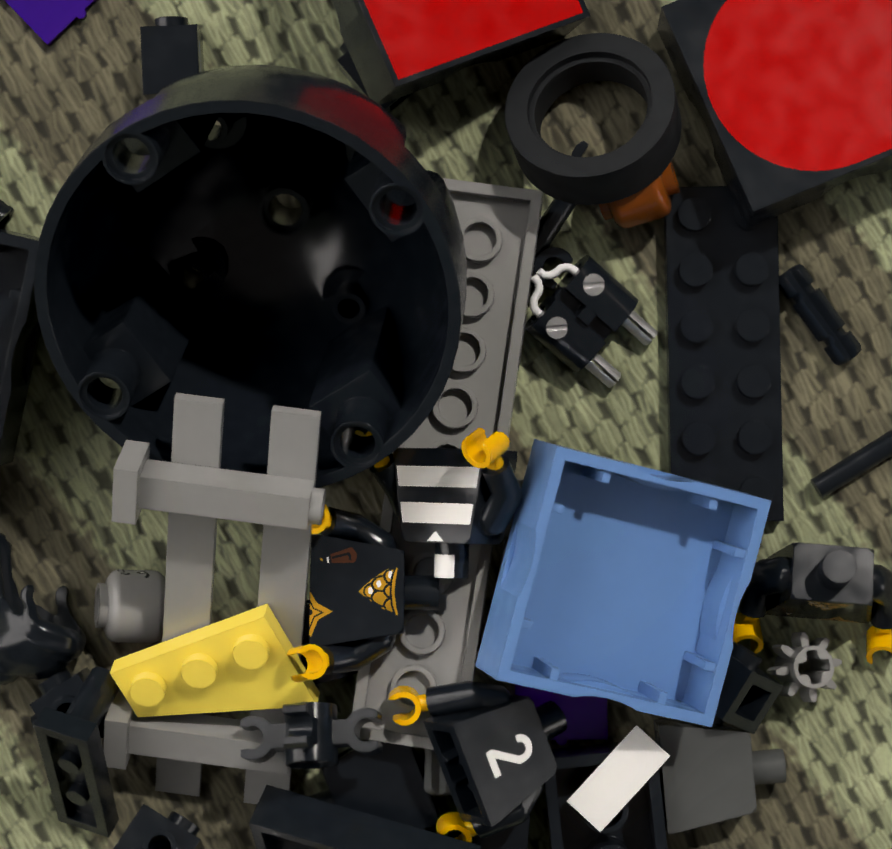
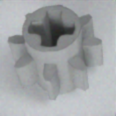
(820, 669)

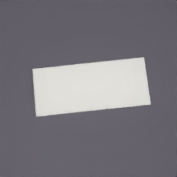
(618, 778)

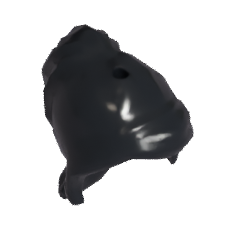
(31, 638)

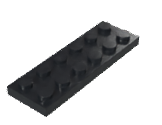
(723, 346)

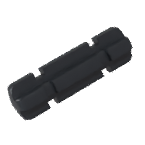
(819, 315)

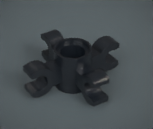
(311, 735)

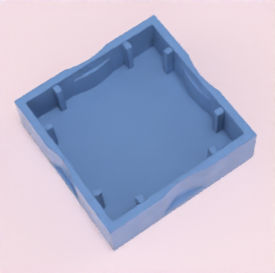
(621, 584)

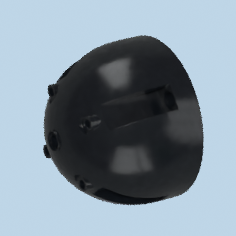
(272, 281)

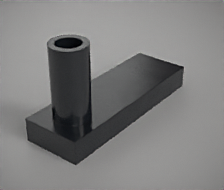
(76, 756)

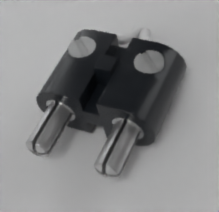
(582, 316)

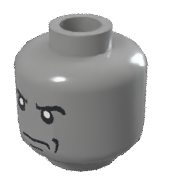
(131, 606)

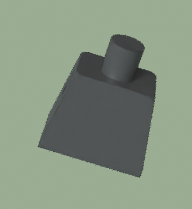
(711, 773)

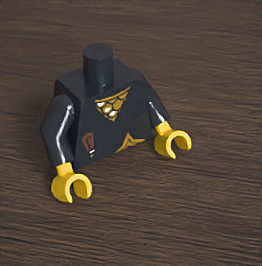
(822, 585)
(357, 595)

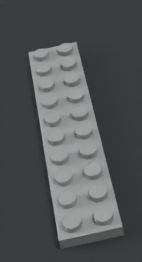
(443, 644)

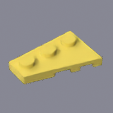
(216, 669)

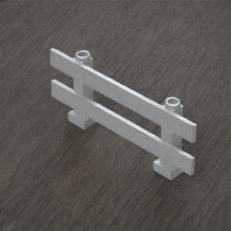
(197, 496)

